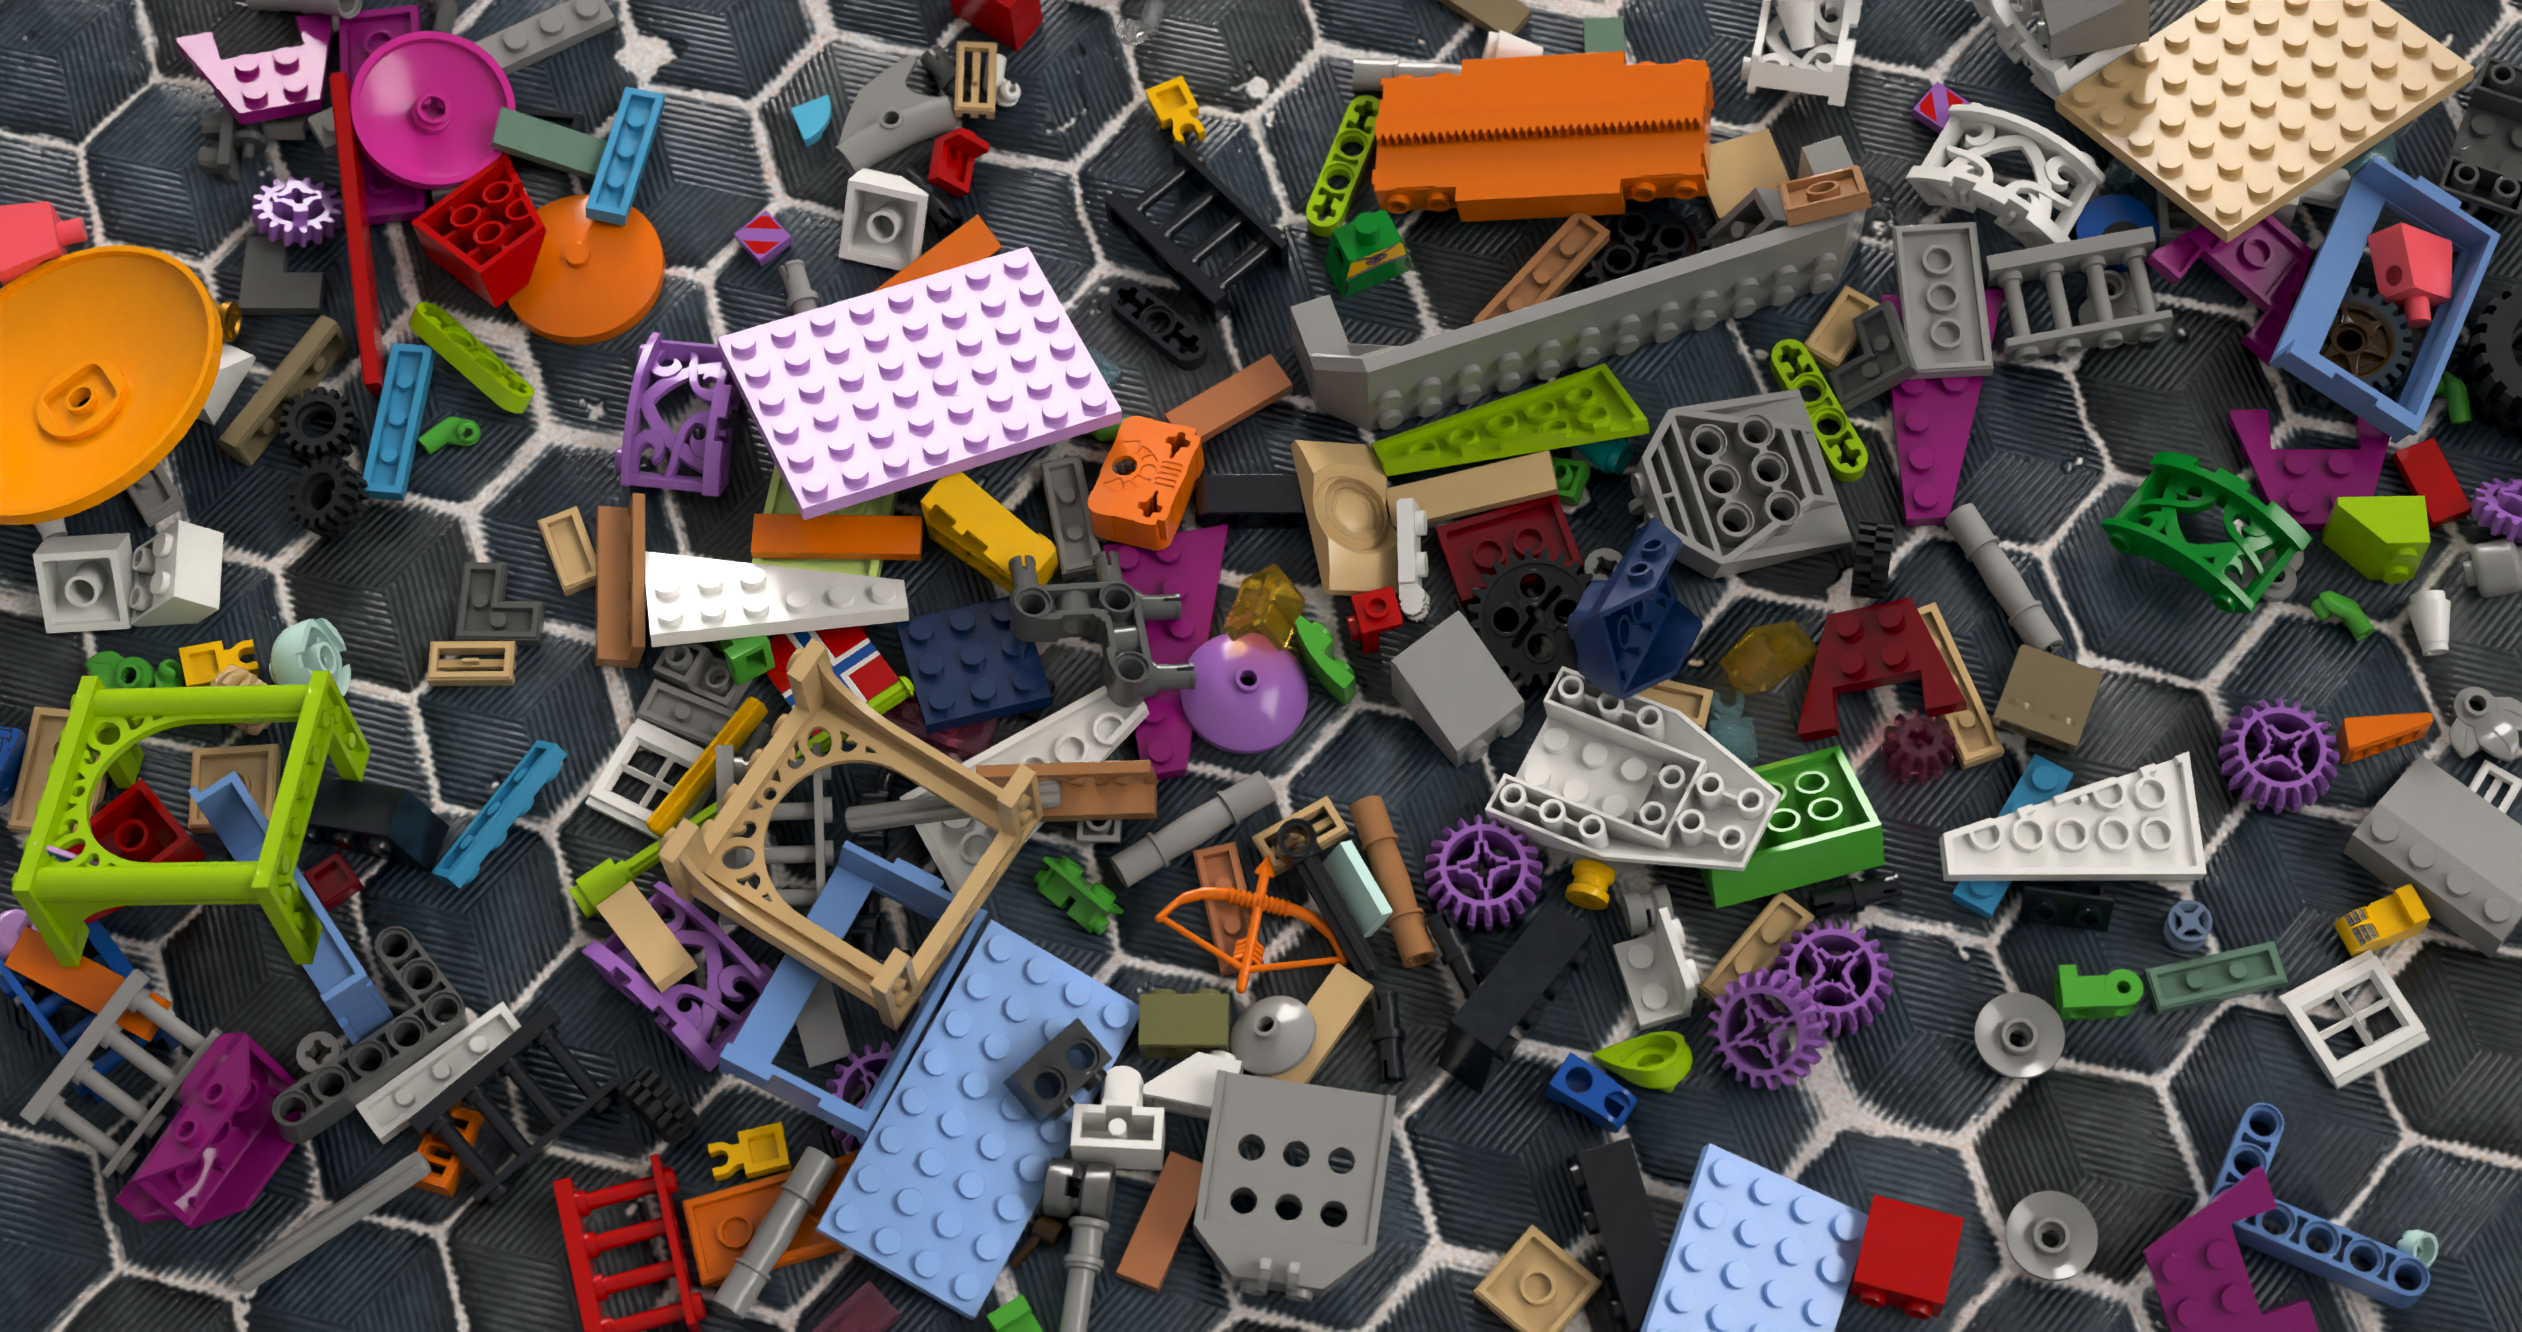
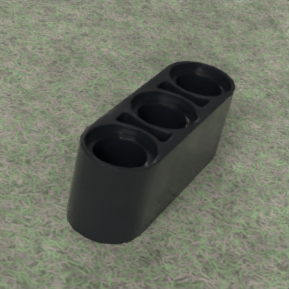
(1250, 501)

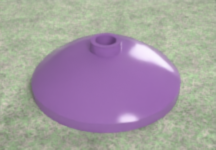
(1243, 716)

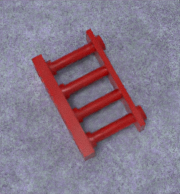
(586, 1246)

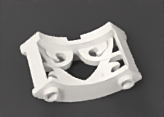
(1790, 73)
(2050, 76)
(1998, 131)

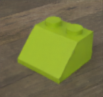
(2379, 535)

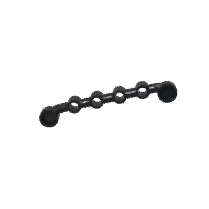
(868, 924)

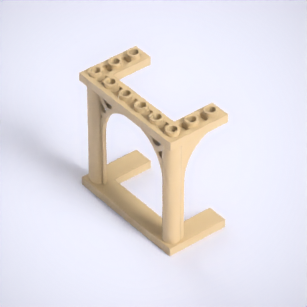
(823, 702)

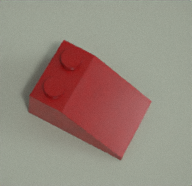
(140, 830)

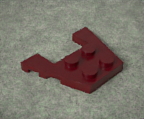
(1870, 651)

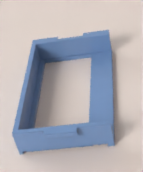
(2330, 275)
(335, 968)
(793, 983)

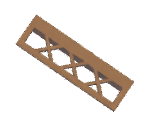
(1550, 267)
(620, 584)
(1091, 788)

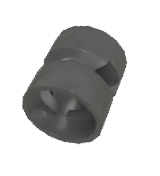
(1095, 1189)

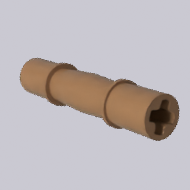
(1392, 878)

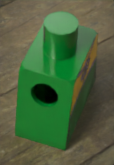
(1365, 253)

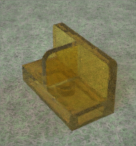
(1266, 606)

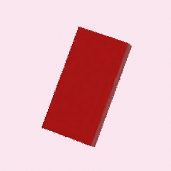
(2430, 476)

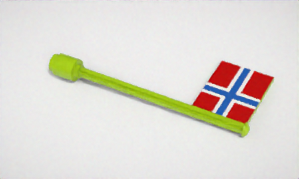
(855, 665)

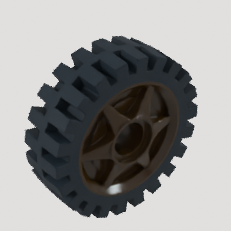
(2379, 343)

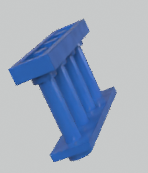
(110, 957)

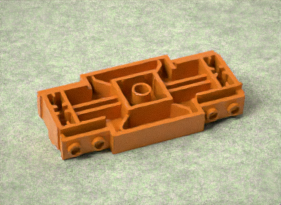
(1544, 136)

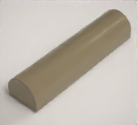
(300, 370)

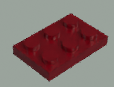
(1478, 541)

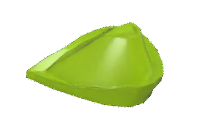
(1649, 1060)

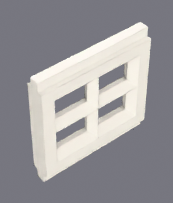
(660, 742)
(2375, 1053)

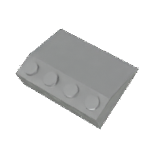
(2451, 849)

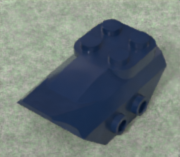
(1632, 626)

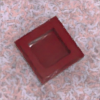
(333, 881)

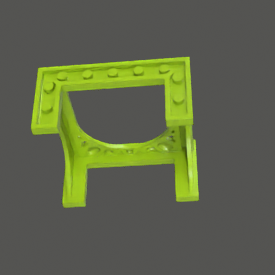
(111, 725)

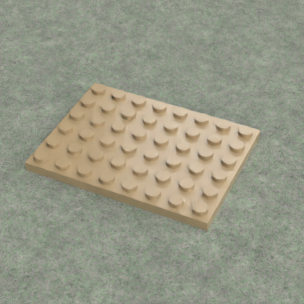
(2261, 100)

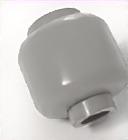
(2495, 568)

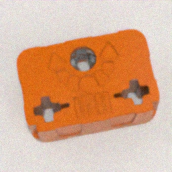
(1146, 483)

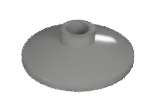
(2023, 1016)
(1281, 1046)
(2055, 1215)

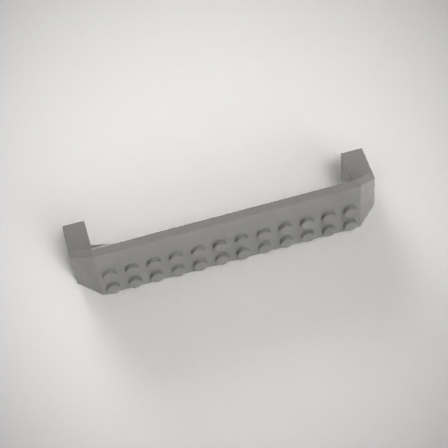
(1396, 383)

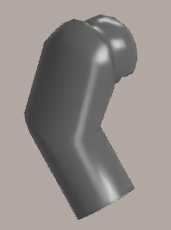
(444, 13)

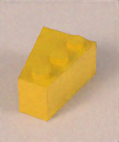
(983, 531)

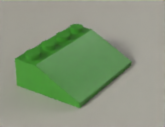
(1814, 835)

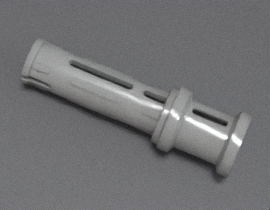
(1083, 1264)

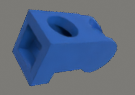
(1591, 1094)

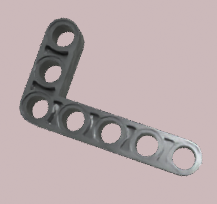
(379, 1046)

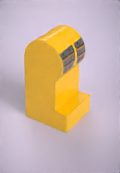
(2383, 922)

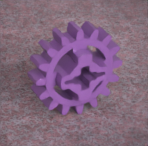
(297, 211)
(2500, 508)

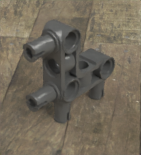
(1106, 613)

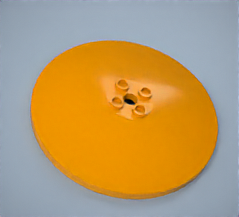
(110, 328)

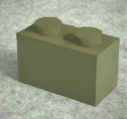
(1183, 1023)

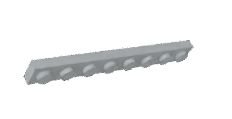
(515, 47)

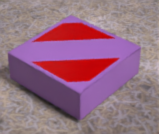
(1934, 107)
(763, 238)

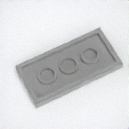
(1943, 299)

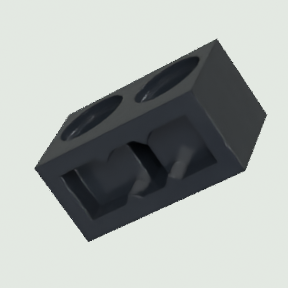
(1054, 1066)

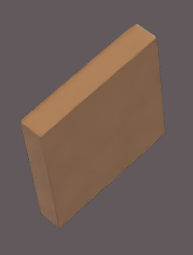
(1824, 195)

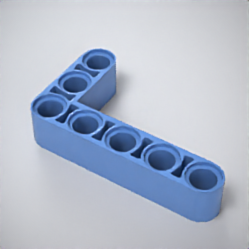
(2299, 1225)

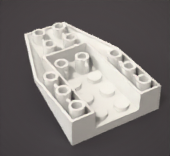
(1632, 784)

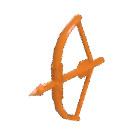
(1249, 948)

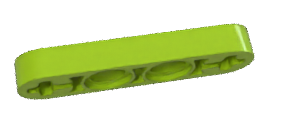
(1341, 164)
(471, 357)
(1823, 408)

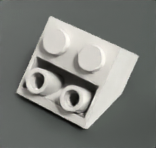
(177, 576)

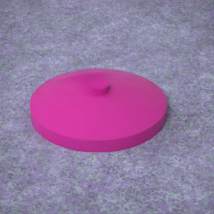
(429, 109)

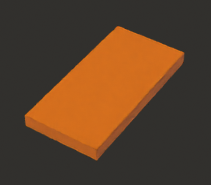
(727, 1219)

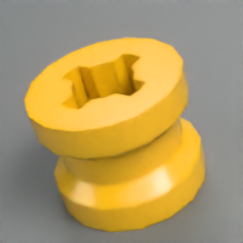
(1590, 884)

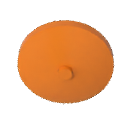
(590, 275)

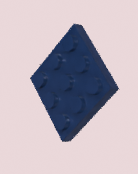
(971, 666)

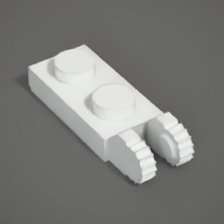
(1411, 561)

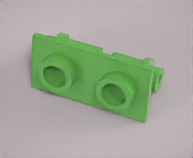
(1065, 881)

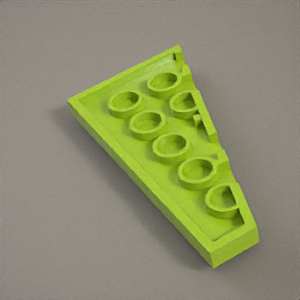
(1551, 416)

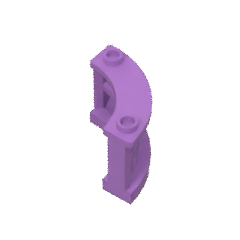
(705, 456)
(691, 1028)

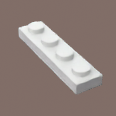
(405, 1095)

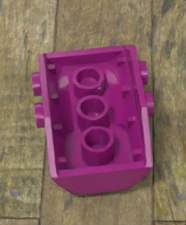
(218, 1143)

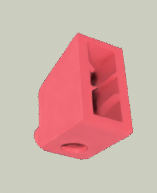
(34, 236)
(2412, 270)

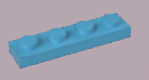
(625, 156)
(398, 421)
(2037, 785)
(491, 824)

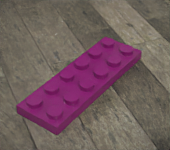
(359, 37)

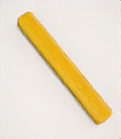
(704, 768)

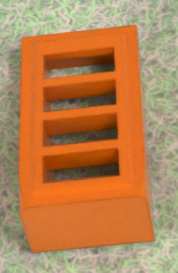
(2375, 734)
(447, 1182)

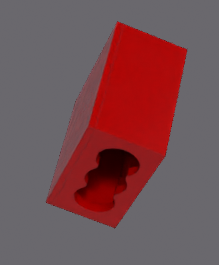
(1003, 20)
(1906, 1257)

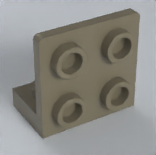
(2047, 698)

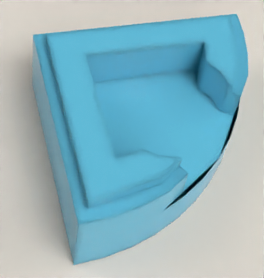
(812, 118)

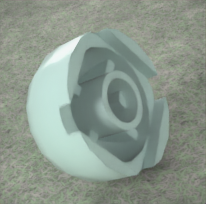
(309, 648)

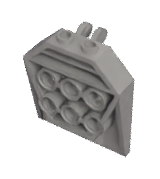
(1676, 490)
(1281, 1115)

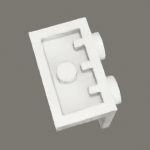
(1657, 974)

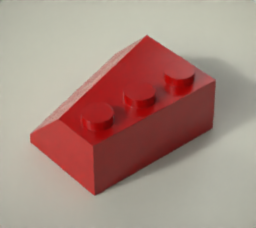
(485, 233)

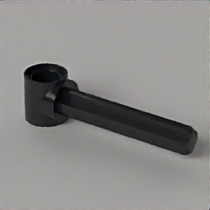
(1326, 896)

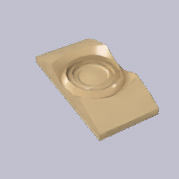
(1347, 516)

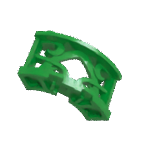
(2176, 478)

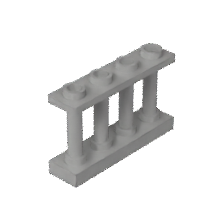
(2091, 257)
(732, 771)
(79, 1069)

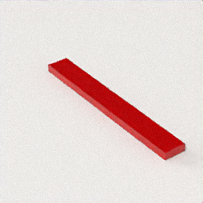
(358, 236)

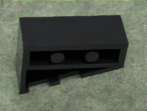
(376, 822)

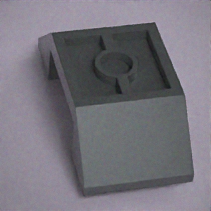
(2488, 146)

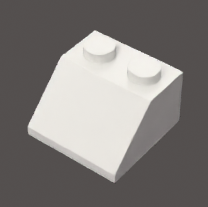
(85, 582)

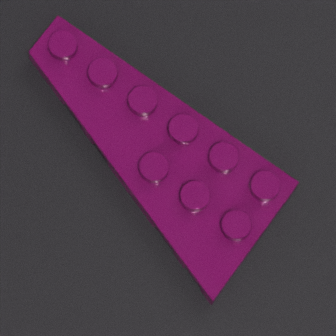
(1932, 432)
(1193, 570)

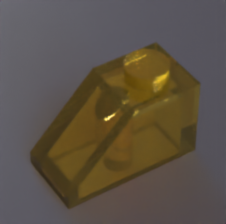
(1768, 656)

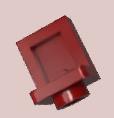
(954, 160)
(1372, 614)

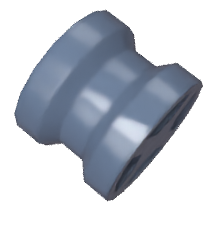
(2191, 917)

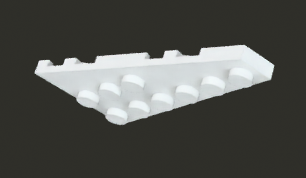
(727, 599)
(1077, 733)
(2099, 832)

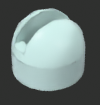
(2421, 1242)

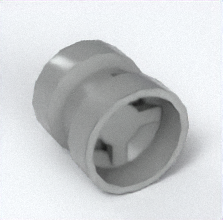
(1642, 909)

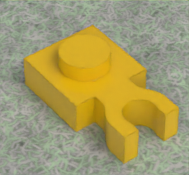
(1175, 107)
(205, 661)
(758, 1152)

